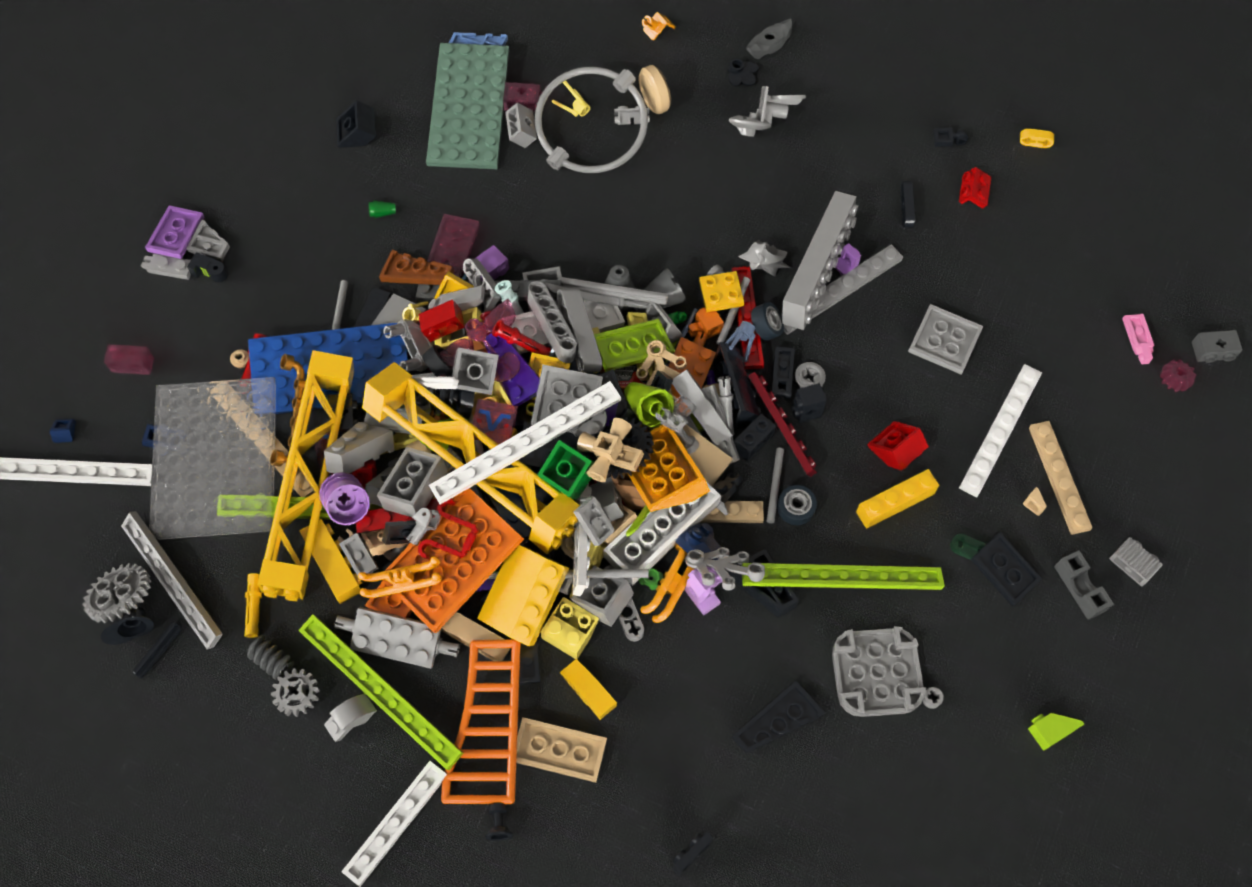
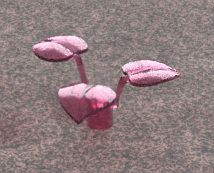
(508, 364)

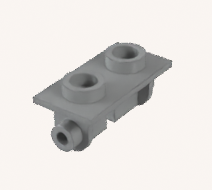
(625, 113)

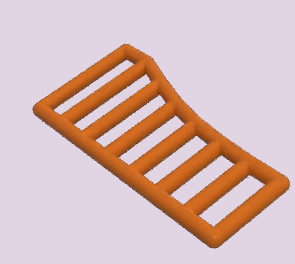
(511, 731)

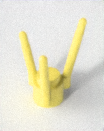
(579, 105)
(411, 312)

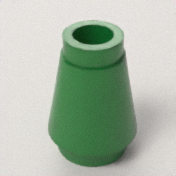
(380, 208)

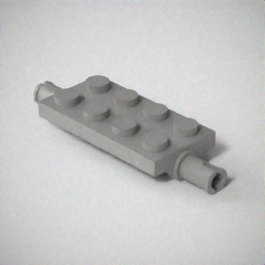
(395, 637)

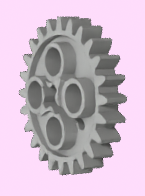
(125, 584)

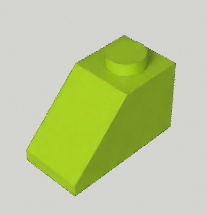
(1052, 728)

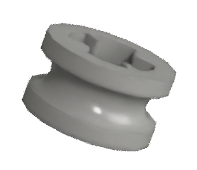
(937, 693)

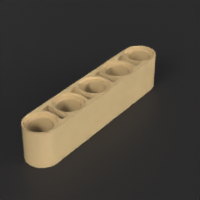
(466, 630)

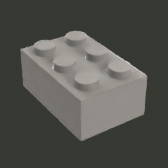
(409, 481)

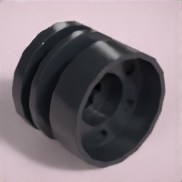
(459, 399)

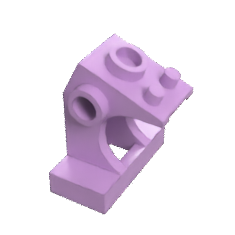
(701, 594)

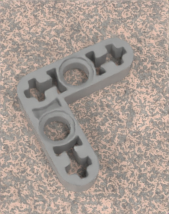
(474, 270)

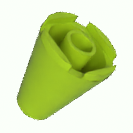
(647, 401)

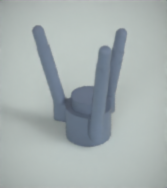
(743, 332)

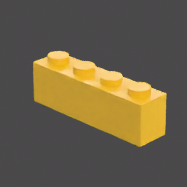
(897, 498)
(332, 564)

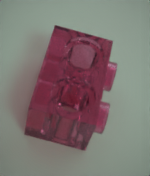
(128, 359)

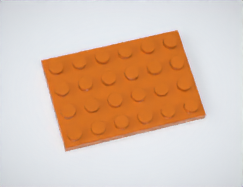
(459, 575)

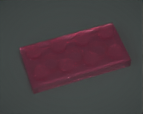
(454, 242)

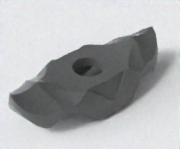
(761, 46)

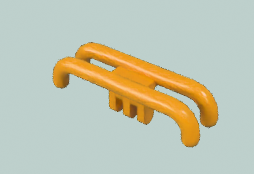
(401, 578)
(671, 584)

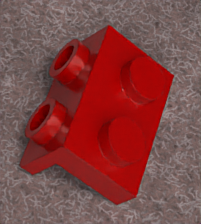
(975, 187)

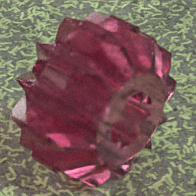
(1178, 375)

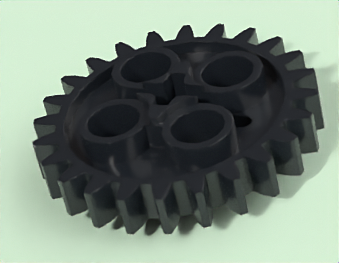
(640, 439)

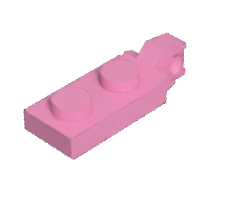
(1139, 337)

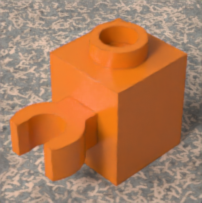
(707, 323)

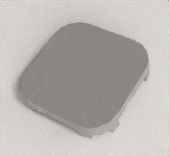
(878, 672)

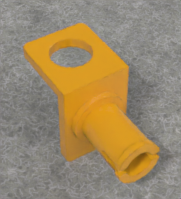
(656, 24)

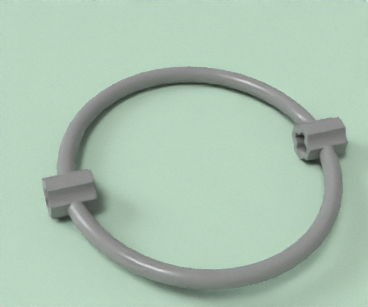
(622, 82)

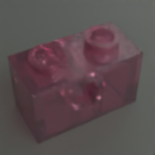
(524, 94)

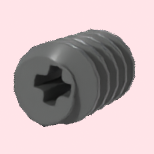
(268, 658)

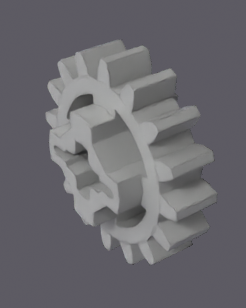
(289, 698)

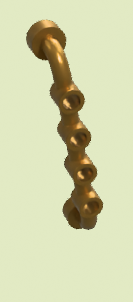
(287, 363)

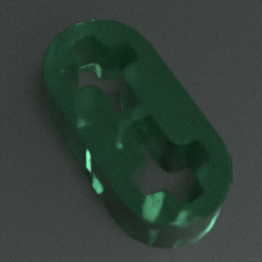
(969, 546)

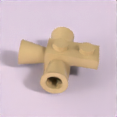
(610, 450)

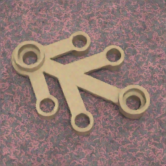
(658, 358)

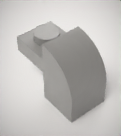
(349, 715)

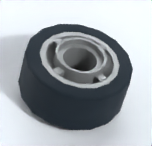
(767, 321)
(792, 514)

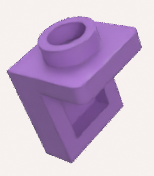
(849, 259)

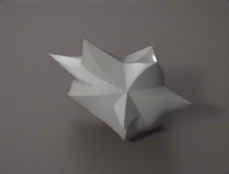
(765, 257)

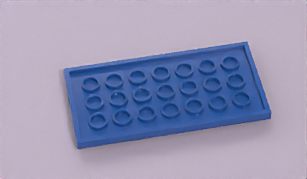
(365, 344)

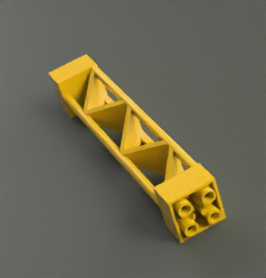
(396, 388)
(286, 579)

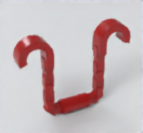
(467, 544)

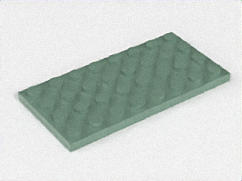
(468, 106)

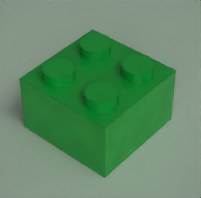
(567, 470)

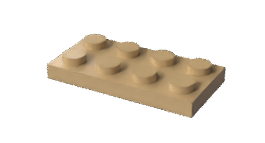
(560, 749)

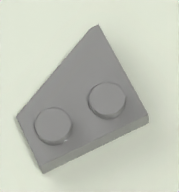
(208, 243)

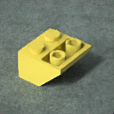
(569, 628)

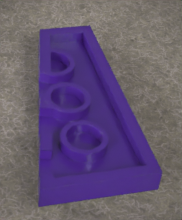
(525, 383)

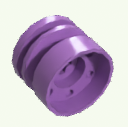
(353, 501)

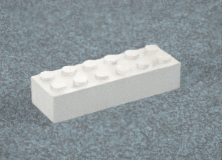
(658, 534)

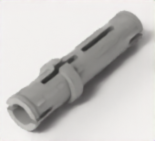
(726, 400)

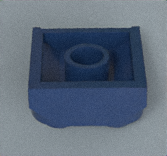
(698, 538)

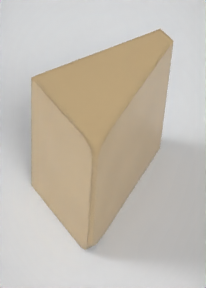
(1035, 502)

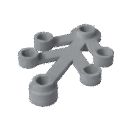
(699, 561)

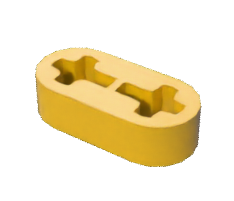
(1036, 138)

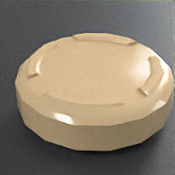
(654, 89)

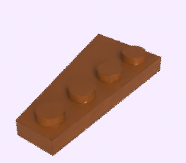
(410, 270)

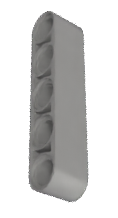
(576, 317)
(552, 322)

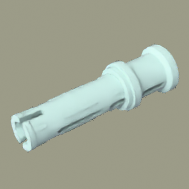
(506, 292)

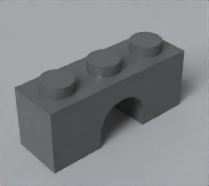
(1074, 573)

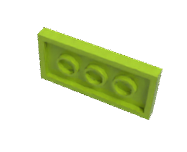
(629, 344)

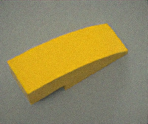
(588, 689)

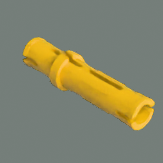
(253, 598)

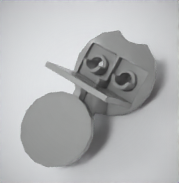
(769, 107)

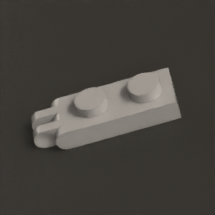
(167, 266)

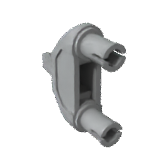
(414, 341)

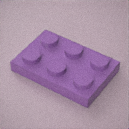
(174, 232)

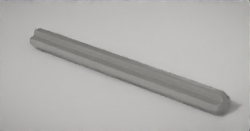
(615, 291)

